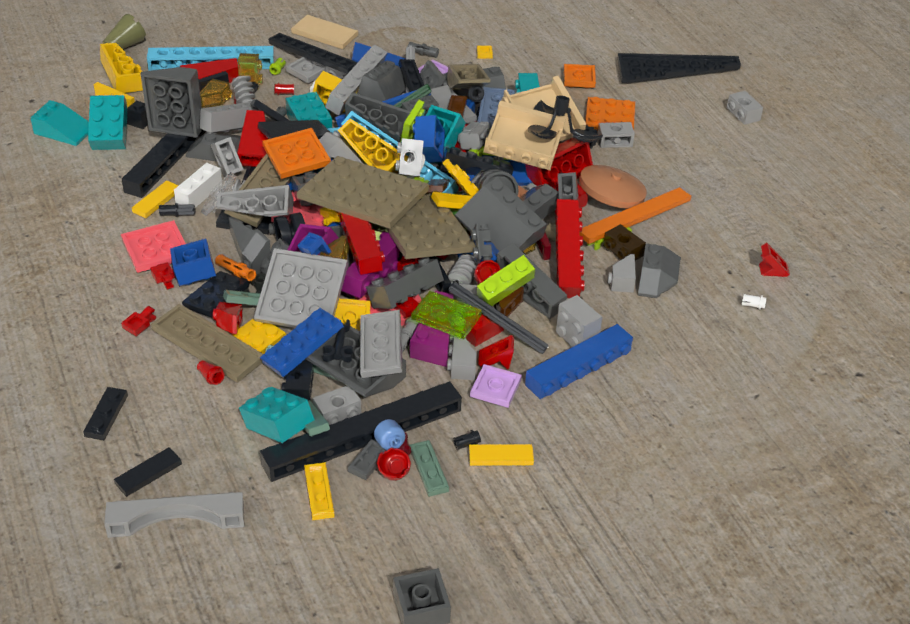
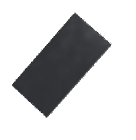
(279, 128)

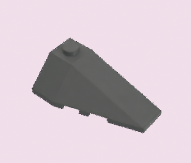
(250, 244)

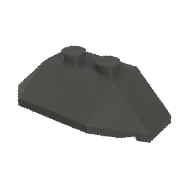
(202, 147)
(658, 271)

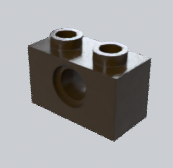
(623, 243)

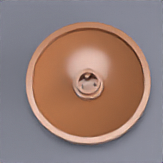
(612, 186)

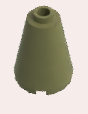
(126, 32)

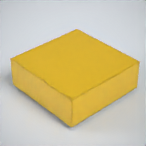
(484, 52)

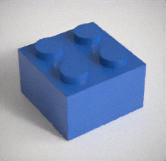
(433, 134)
(192, 262)

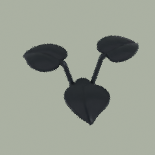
(560, 109)

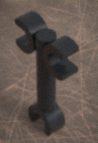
(339, 351)

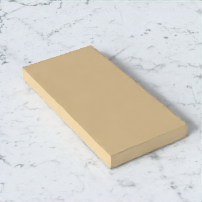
(324, 31)

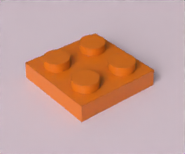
(579, 75)

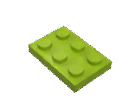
(418, 110)

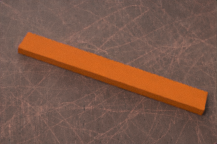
(635, 214)

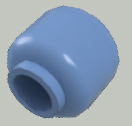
(389, 434)

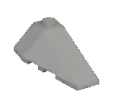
(337, 145)
(258, 201)

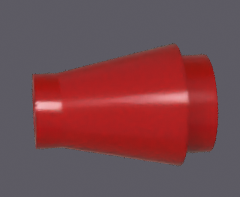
(212, 373)

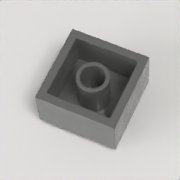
(422, 598)

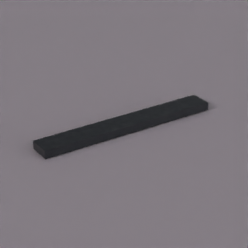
(312, 52)

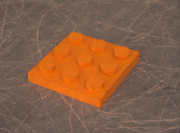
(609, 111)
(296, 153)

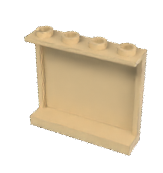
(548, 96)
(511, 138)

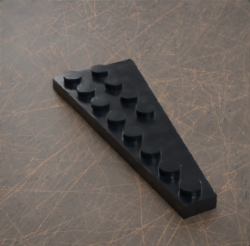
(645, 67)

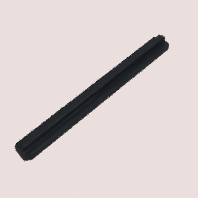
(499, 318)

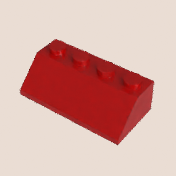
(569, 158)

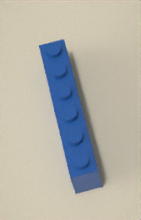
(578, 361)

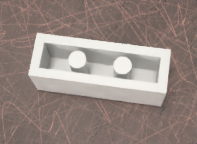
(198, 185)

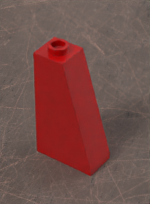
(214, 67)
(251, 141)

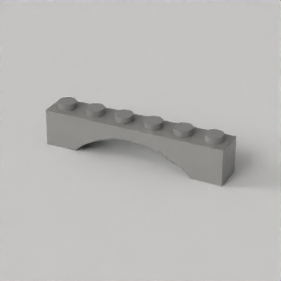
(352, 80)
(463, 355)
(128, 517)

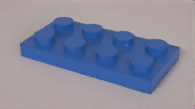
(301, 342)

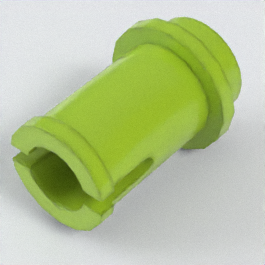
(275, 68)

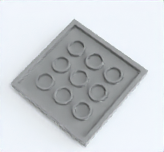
(299, 286)

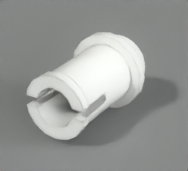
(754, 301)

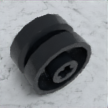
(286, 229)

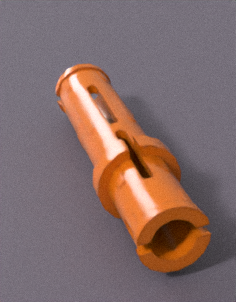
(239, 269)

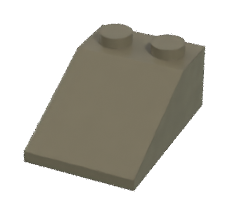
(466, 76)

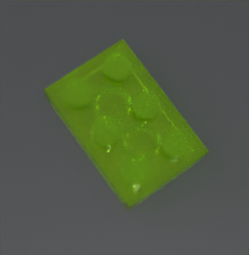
(446, 314)

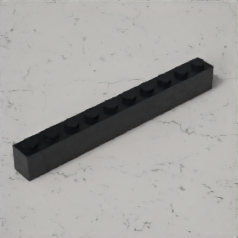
(358, 430)

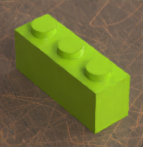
(506, 281)

